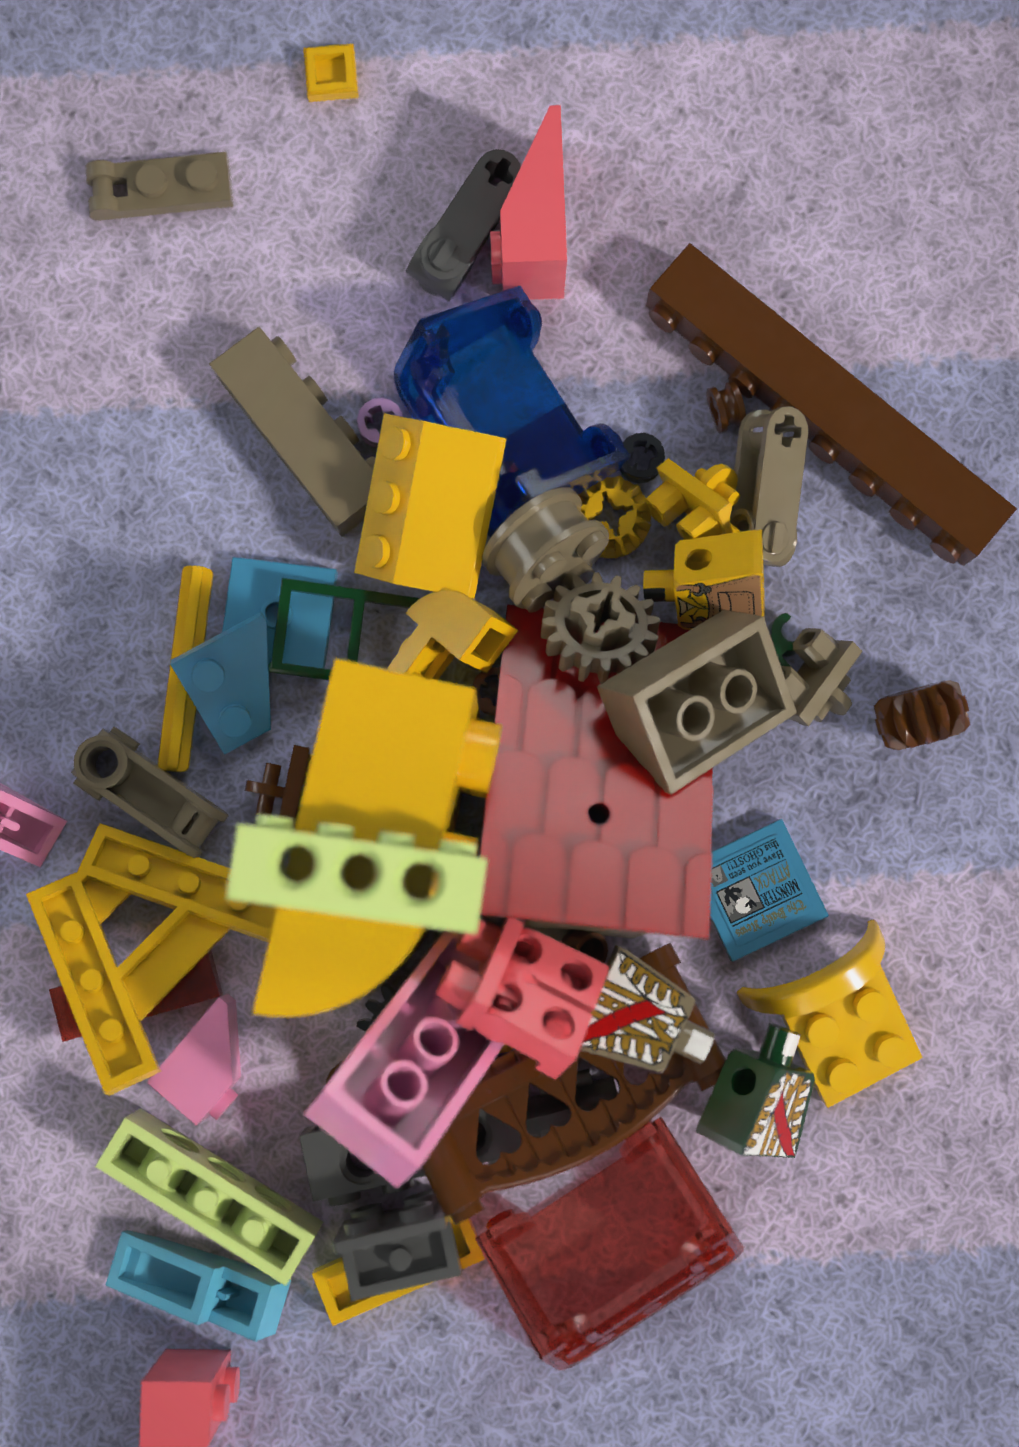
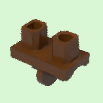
(291, 793)

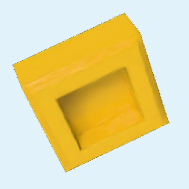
(331, 72)

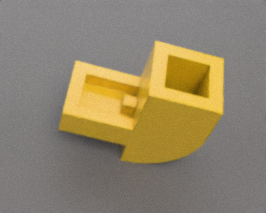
(450, 628)

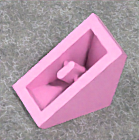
(27, 827)

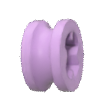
(365, 415)

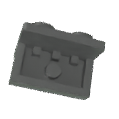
(397, 1246)

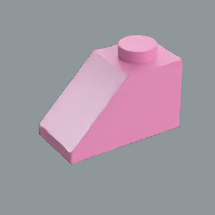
(204, 1065)

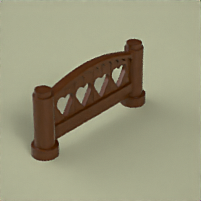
(503, 1093)

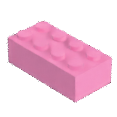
(406, 1073)

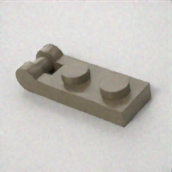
(159, 186)

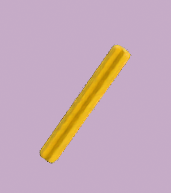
(188, 633)

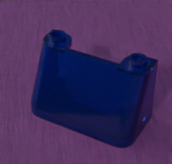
(480, 376)

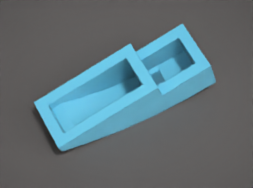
(197, 1285)

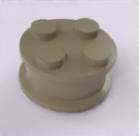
(545, 547)

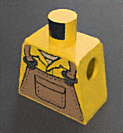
(712, 577)

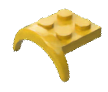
(845, 1020)

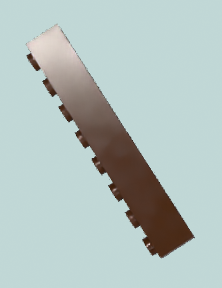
(843, 415)

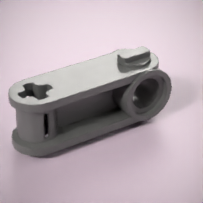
(464, 228)

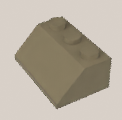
(699, 698)

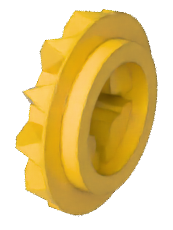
(632, 526)

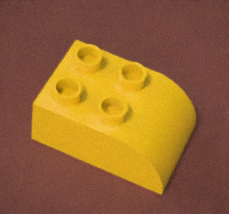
(385, 760)

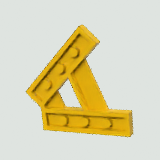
(113, 998)

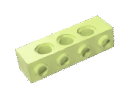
(261, 877)
(209, 1195)

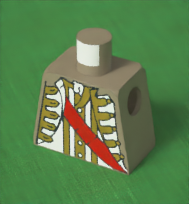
(643, 1017)

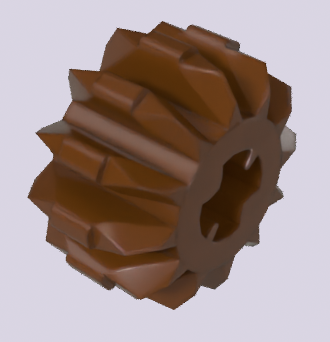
(922, 715)

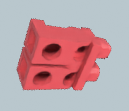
(525, 992)

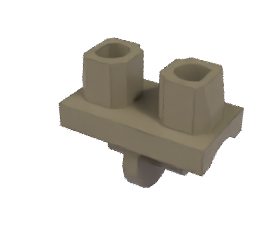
(822, 677)

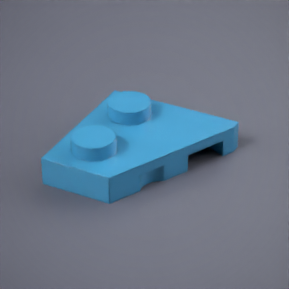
(230, 682)

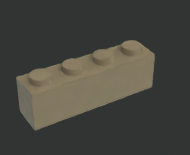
(298, 427)

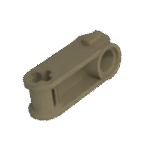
(771, 479)
(146, 792)

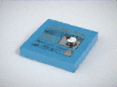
(761, 891)

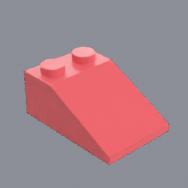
(533, 224)
(187, 1397)

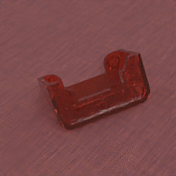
(610, 1249)

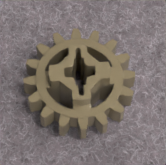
(577, 613)

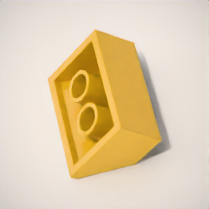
(429, 505)

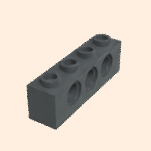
(340, 1181)

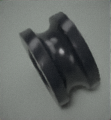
(649, 442)

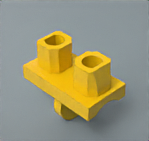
(702, 497)

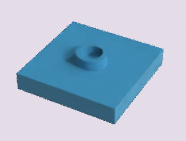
(256, 588)

